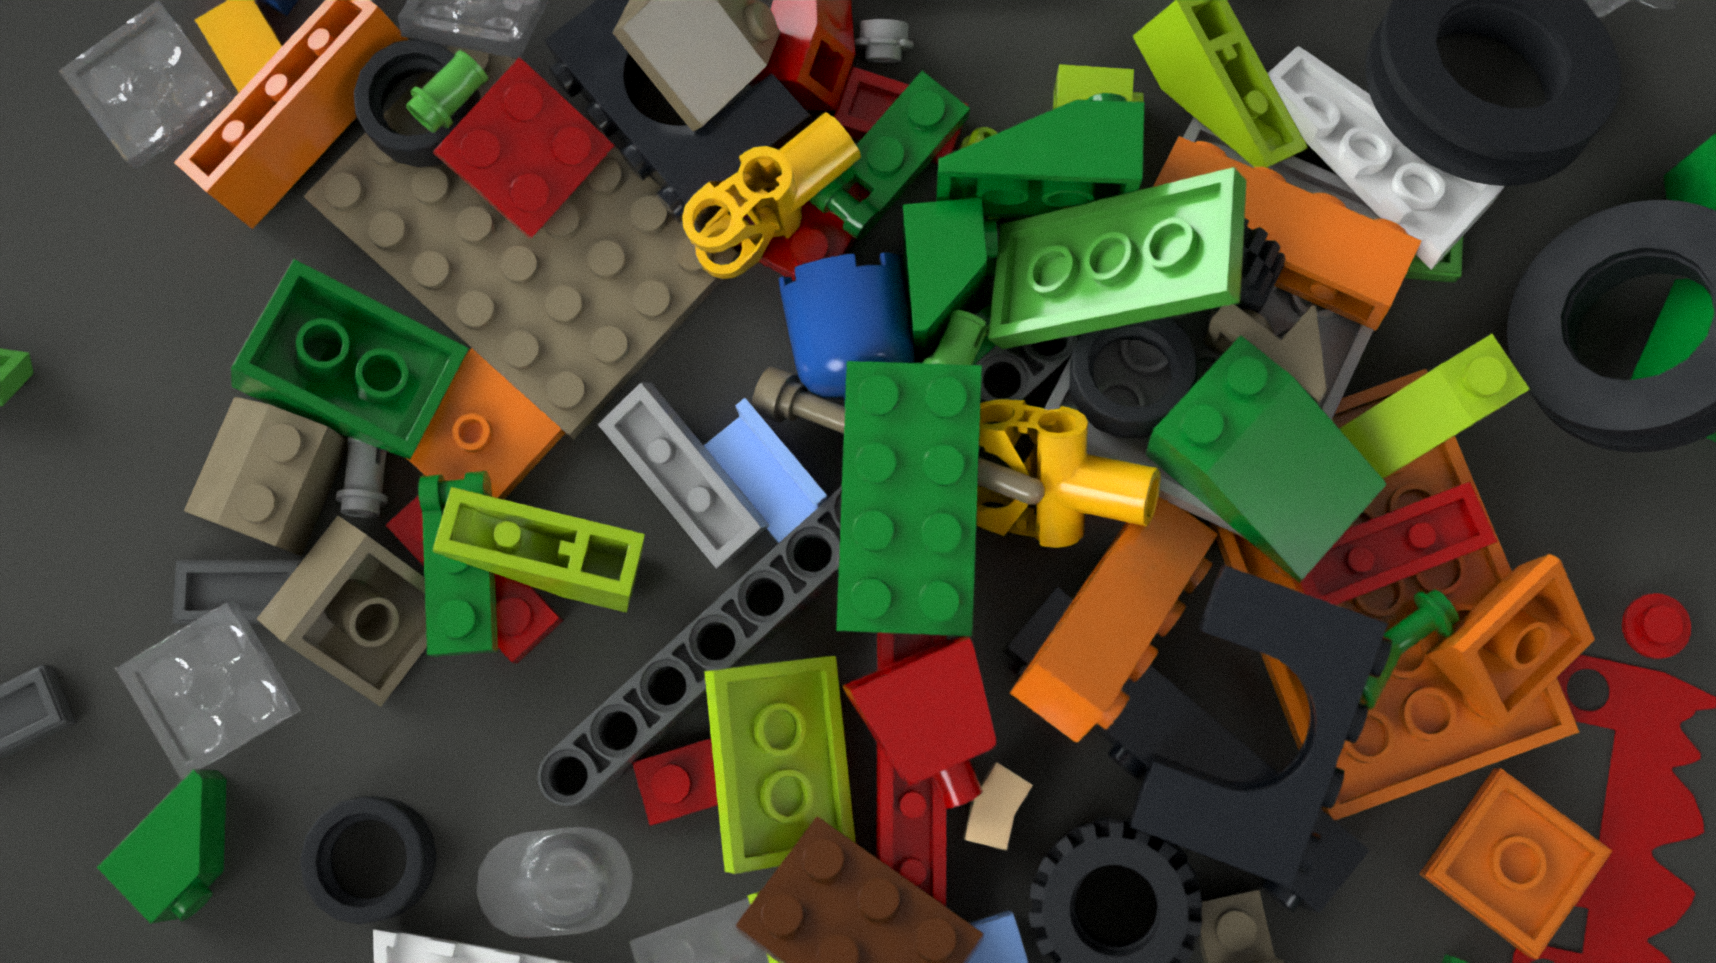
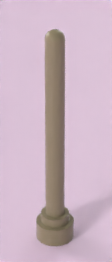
(783, 397)

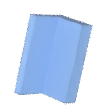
(766, 471)

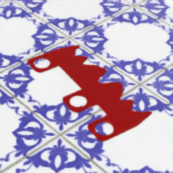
(1641, 811)

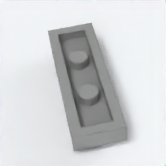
(683, 474)

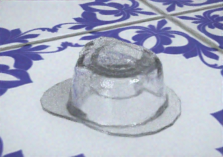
(554, 882)

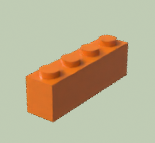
(288, 110)
(1328, 250)
(1113, 620)

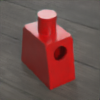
(930, 716)

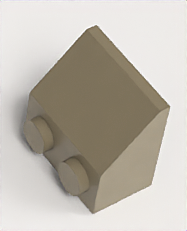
(698, 49)
(268, 474)
(352, 611)

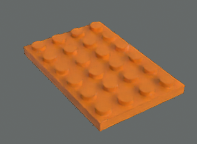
(1422, 721)

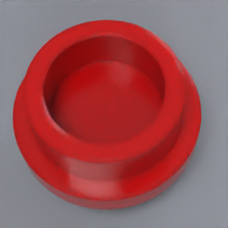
(1656, 626)

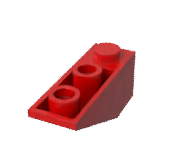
(812, 50)

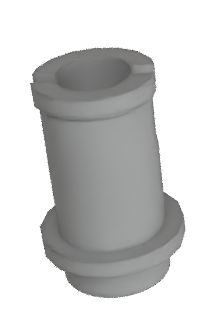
(363, 481)

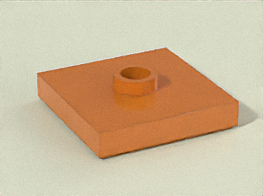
(485, 428)
(1515, 863)

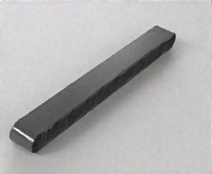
(732, 610)

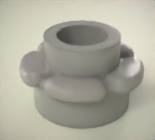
(883, 40)

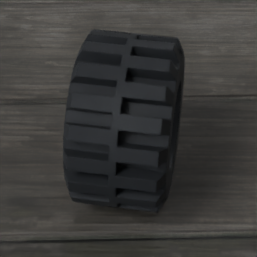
(1115, 843)

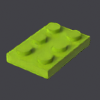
(777, 757)

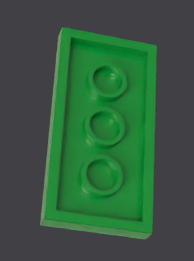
(909, 498)

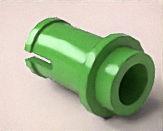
(446, 92)
(960, 340)

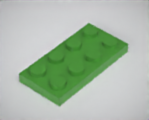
(1120, 260)

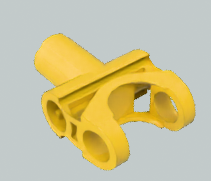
(770, 191)
(1071, 477)

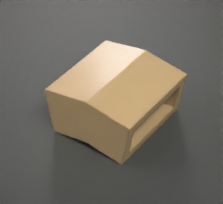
(993, 811)

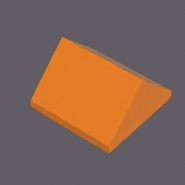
(1515, 640)

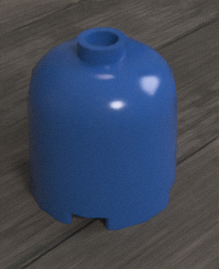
(846, 315)

